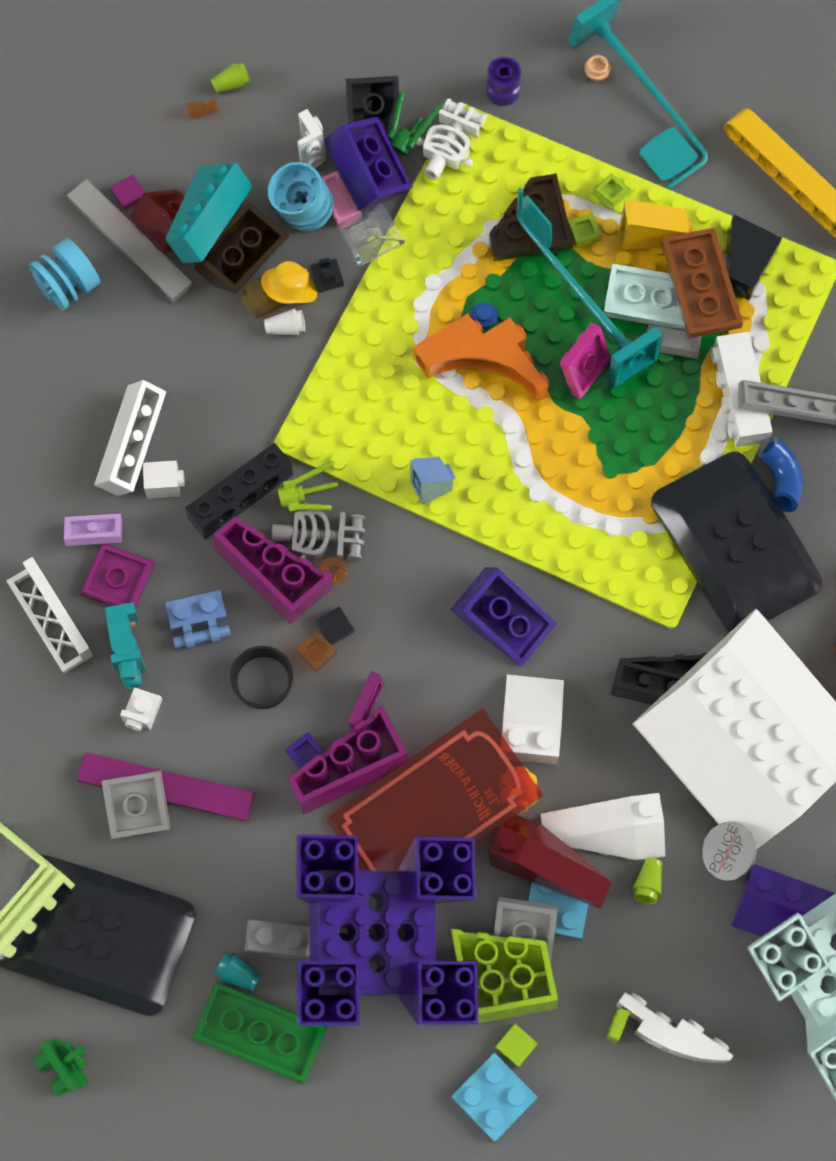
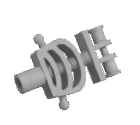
(292, 534)

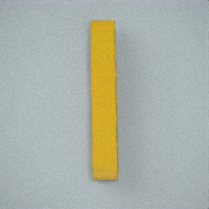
(784, 167)

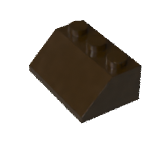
(241, 249)

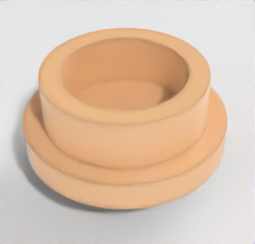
(597, 68)

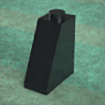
(748, 255)

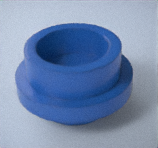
(485, 314)

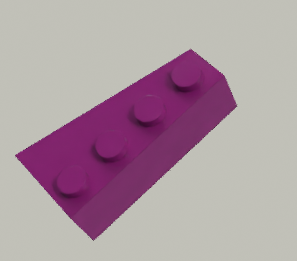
(276, 574)
(350, 763)

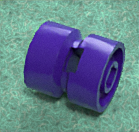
(503, 81)

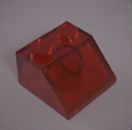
(156, 214)

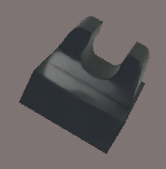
(327, 275)

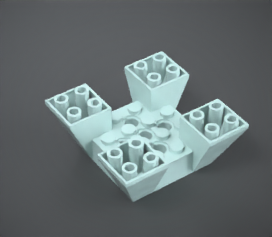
(793, 963)

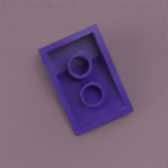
(503, 615)

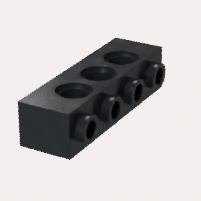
(239, 490)

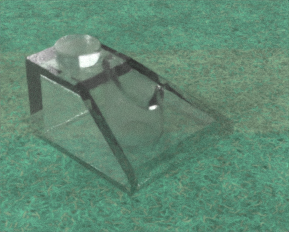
(369, 234)

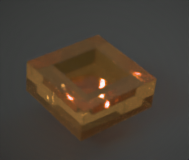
(316, 651)

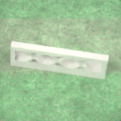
(55, 606)

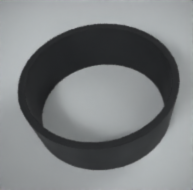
(255, 652)

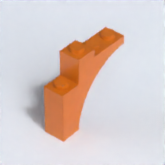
(468, 347)

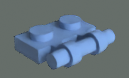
(194, 612)

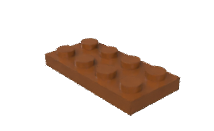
(701, 283)

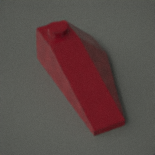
(542, 858)

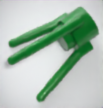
(403, 139)

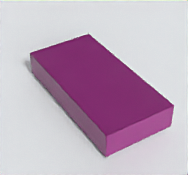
(366, 699)

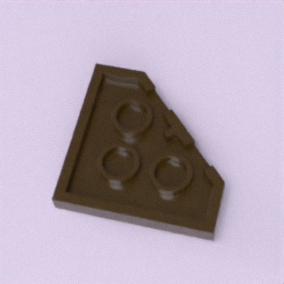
(509, 238)

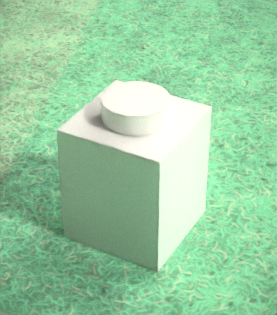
(162, 479)

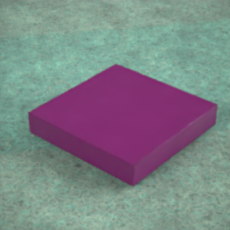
(117, 577)

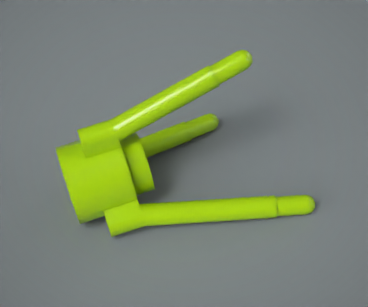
(292, 495)

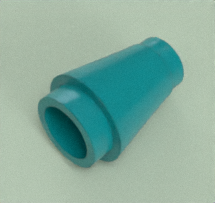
(237, 972)

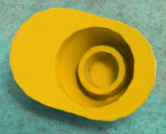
(289, 284)

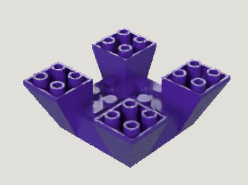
(338, 896)

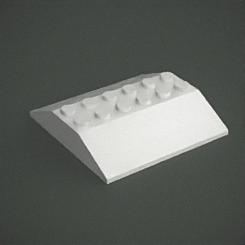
(748, 731)

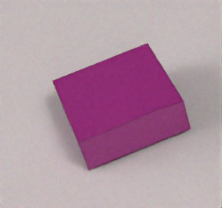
(127, 192)

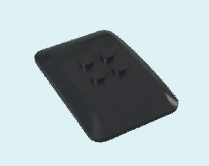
(736, 540)
(106, 940)

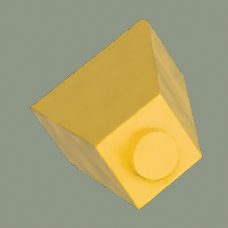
(646, 224)

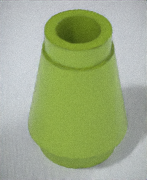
(231, 78)
(649, 882)

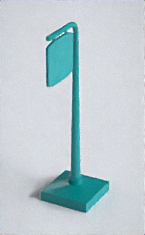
(669, 151)
(631, 355)

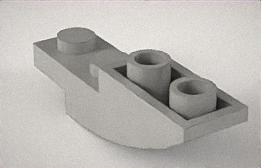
(280, 939)

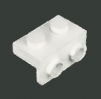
(311, 146)

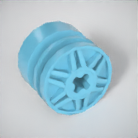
(294, 186)
(69, 270)

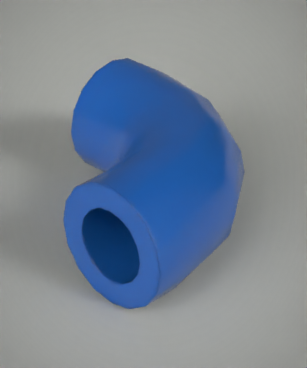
(786, 473)

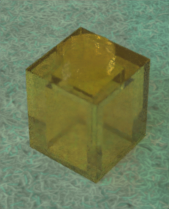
(258, 301)

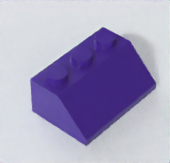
(367, 162)
(772, 899)

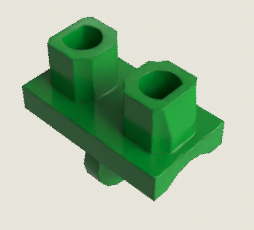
(66, 1063)

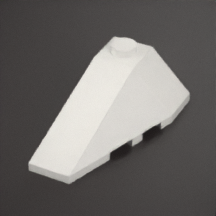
(616, 827)

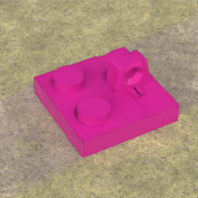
(585, 360)

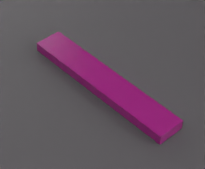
(178, 789)

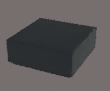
(334, 626)

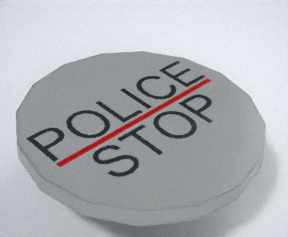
(729, 851)

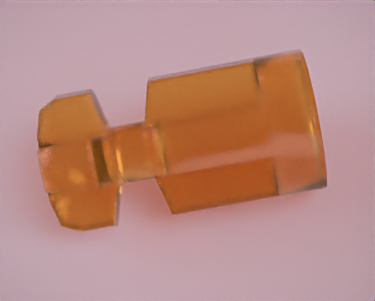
(198, 108)

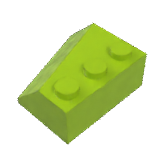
(511, 974)

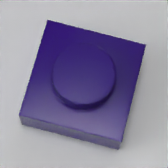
(304, 750)

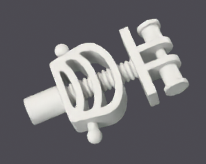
(445, 142)

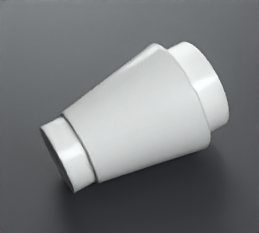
(286, 323)

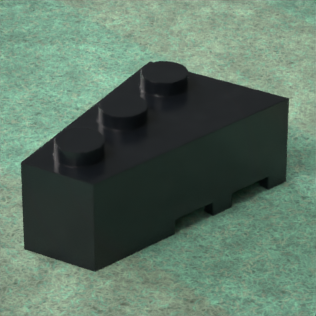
(650, 677)

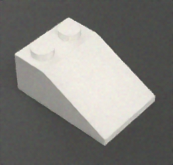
(533, 718)

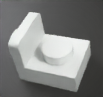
(141, 710)

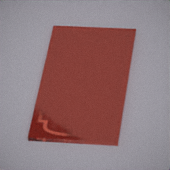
(449, 790)

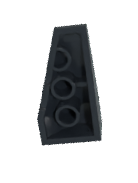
(372, 98)

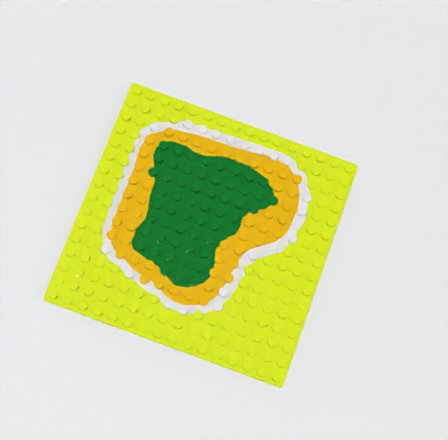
(559, 476)

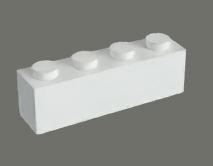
(736, 363)
(130, 438)

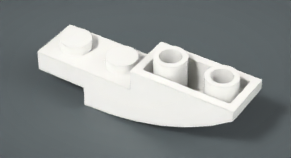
(682, 1041)

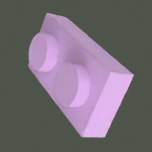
(93, 529)

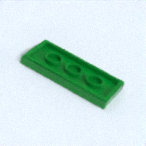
(258, 1033)

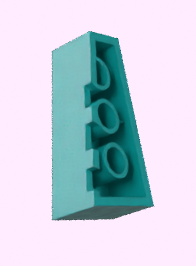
(207, 209)

